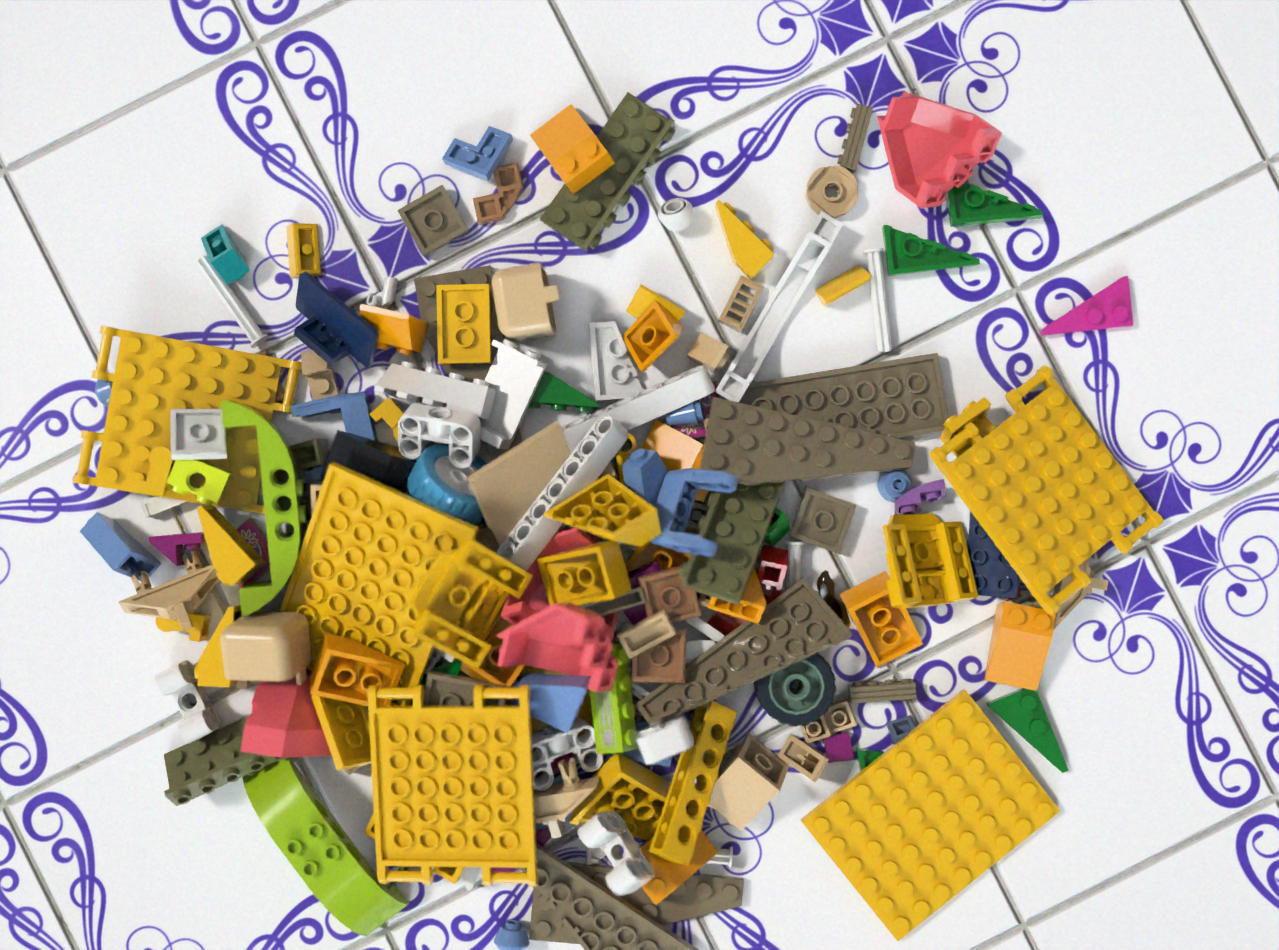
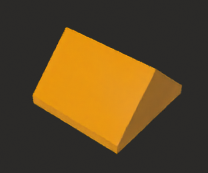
(651, 335)

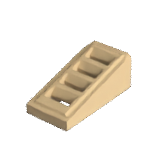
(731, 322)

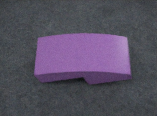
(911, 501)

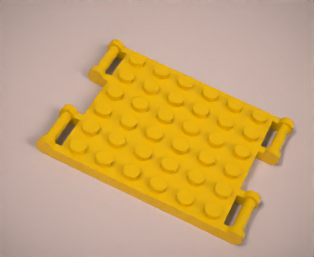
(179, 374)
(1045, 489)
(453, 785)

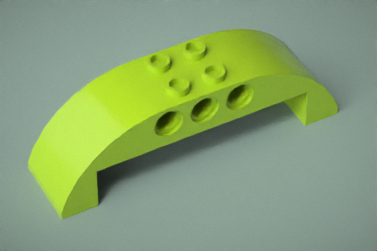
(283, 548)
(320, 848)

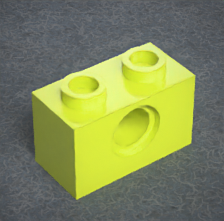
(215, 479)

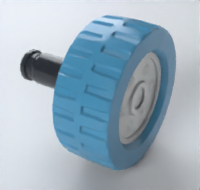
(445, 486)

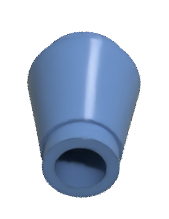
(687, 415)

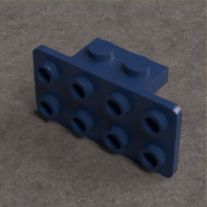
(332, 326)
(990, 568)

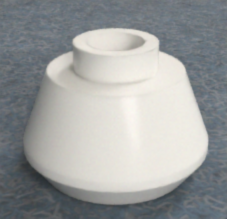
(676, 214)

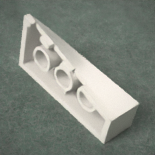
(437, 390)

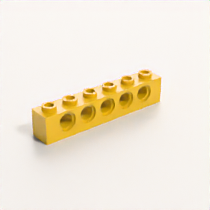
(683, 787)

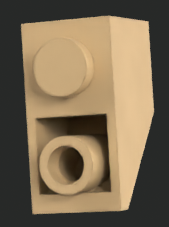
(708, 352)

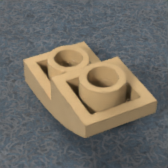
(838, 717)

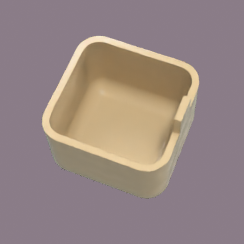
(524, 302)
(267, 647)

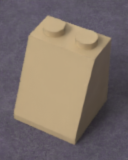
(747, 782)

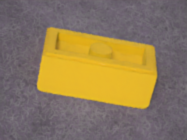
(303, 249)
(842, 284)
(645, 298)

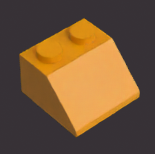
(396, 329)

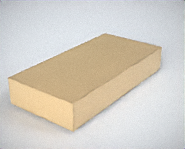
(646, 633)

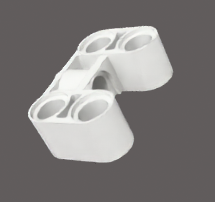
(439, 424)
(198, 719)
(664, 739)
(555, 743)
(610, 833)

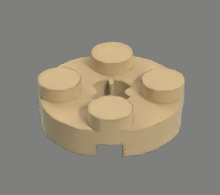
(830, 177)

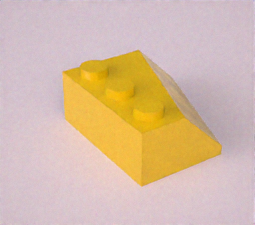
(610, 512)
(629, 791)

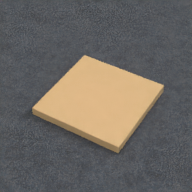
(517, 478)

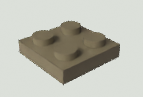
(433, 220)
(822, 520)

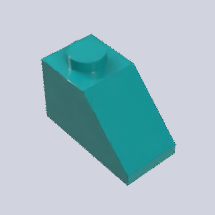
(225, 254)

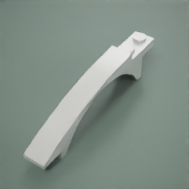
(779, 307)

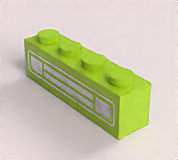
(615, 711)

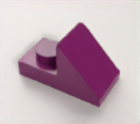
(172, 545)

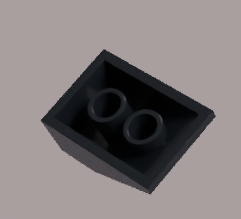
(370, 458)

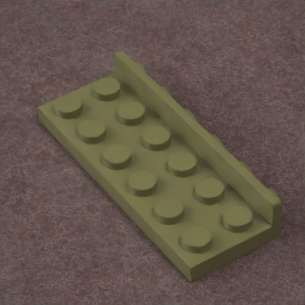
(632, 141)
(738, 527)
(211, 763)

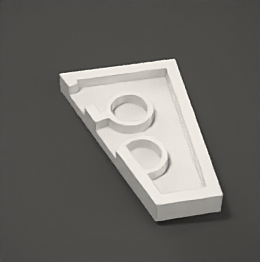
(611, 367)

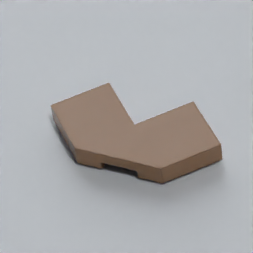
(497, 205)

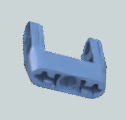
(355, 413)
(676, 503)

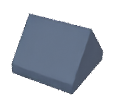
(900, 728)

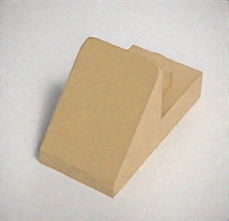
(319, 375)

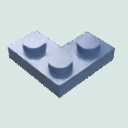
(479, 159)

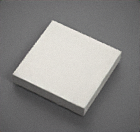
(197, 434)

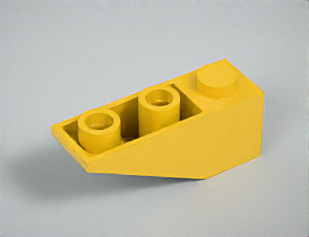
(744, 246)

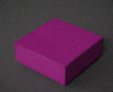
(838, 747)

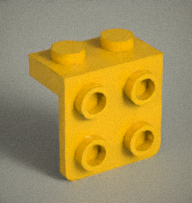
(973, 412)

